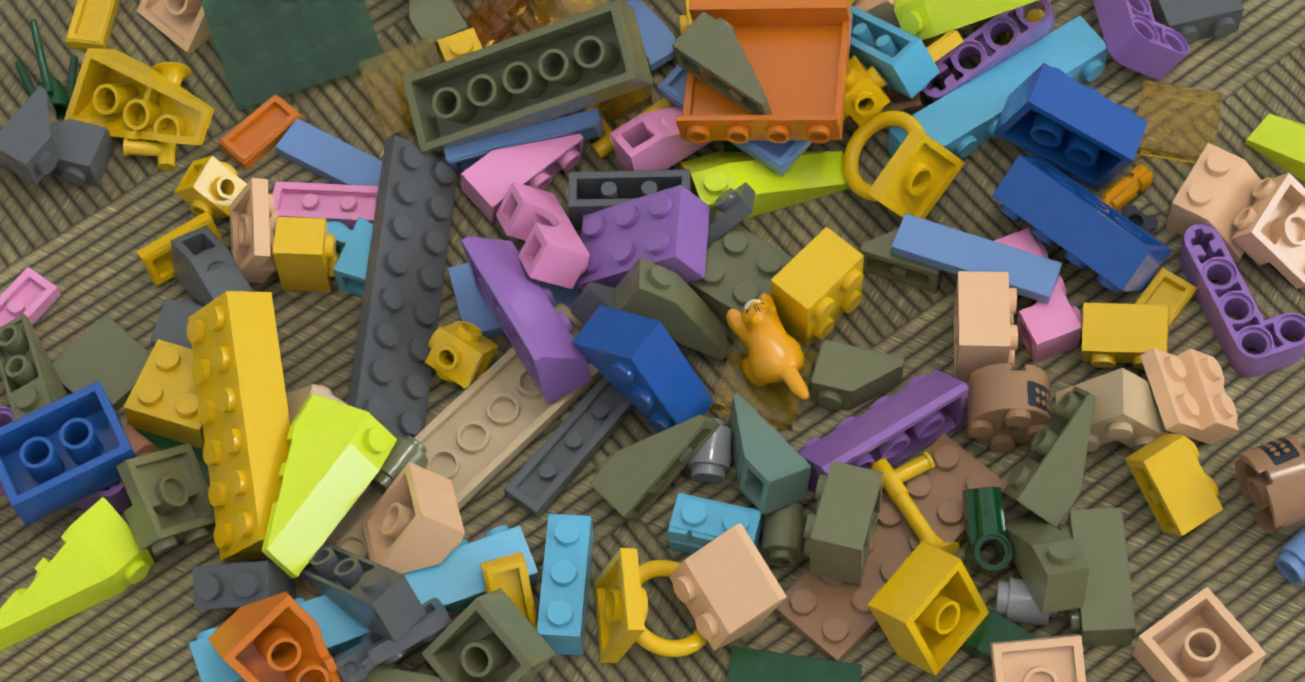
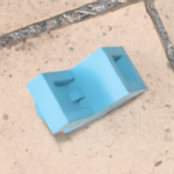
(354, 253)

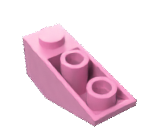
(652, 141)
(526, 164)

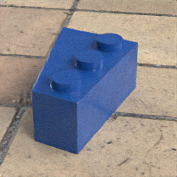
(644, 366)

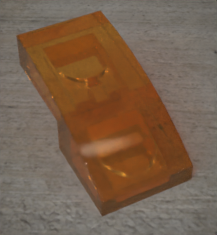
(496, 19)

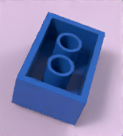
(1071, 126)
(62, 453)

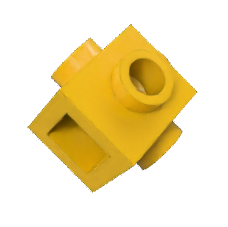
(864, 92)
(210, 187)
(460, 353)

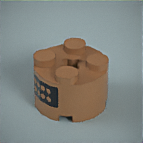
(1008, 405)
(1275, 482)

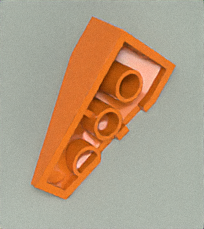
(275, 643)

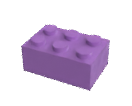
(658, 227)

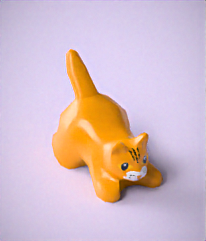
(771, 350)

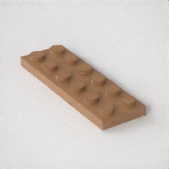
(835, 612)

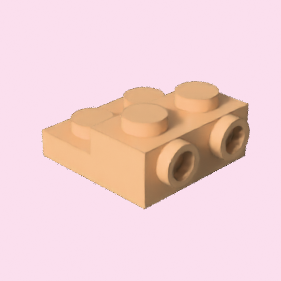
(1275, 227)
(253, 231)
(1191, 394)
(1039, 660)

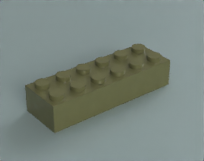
(529, 78)

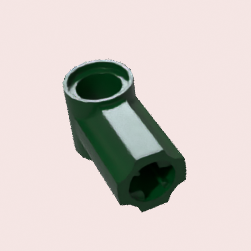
(985, 524)

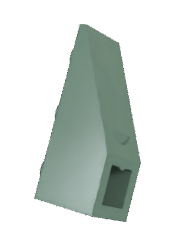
(764, 462)

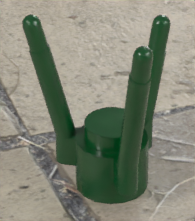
(58, 93)

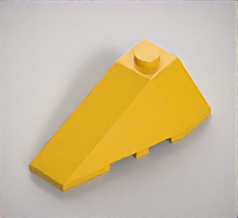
(136, 101)

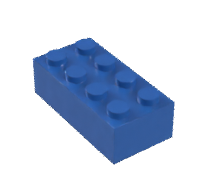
(1081, 224)

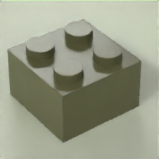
(737, 271)
(843, 522)
(489, 644)

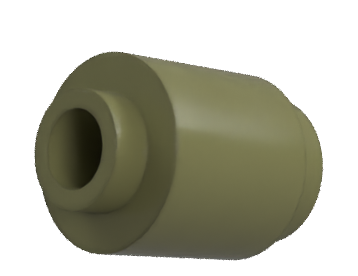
(404, 451)
(784, 535)

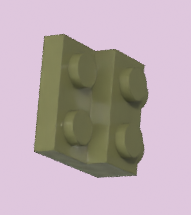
(166, 498)

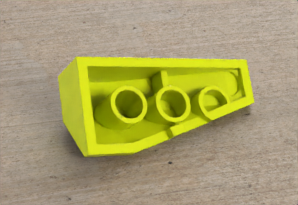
(937, 17)
(809, 178)

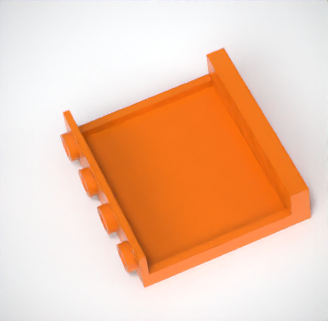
(799, 60)

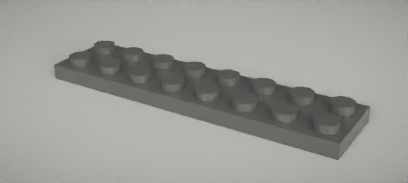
(403, 287)

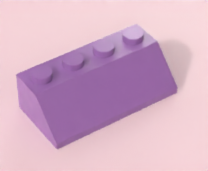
(527, 317)
(892, 427)

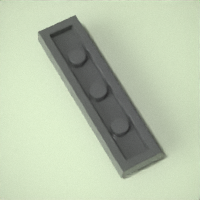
(569, 448)

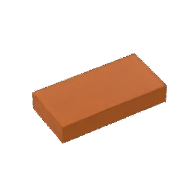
(259, 132)

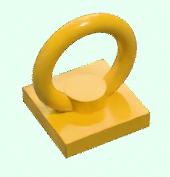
(914, 174)
(624, 609)

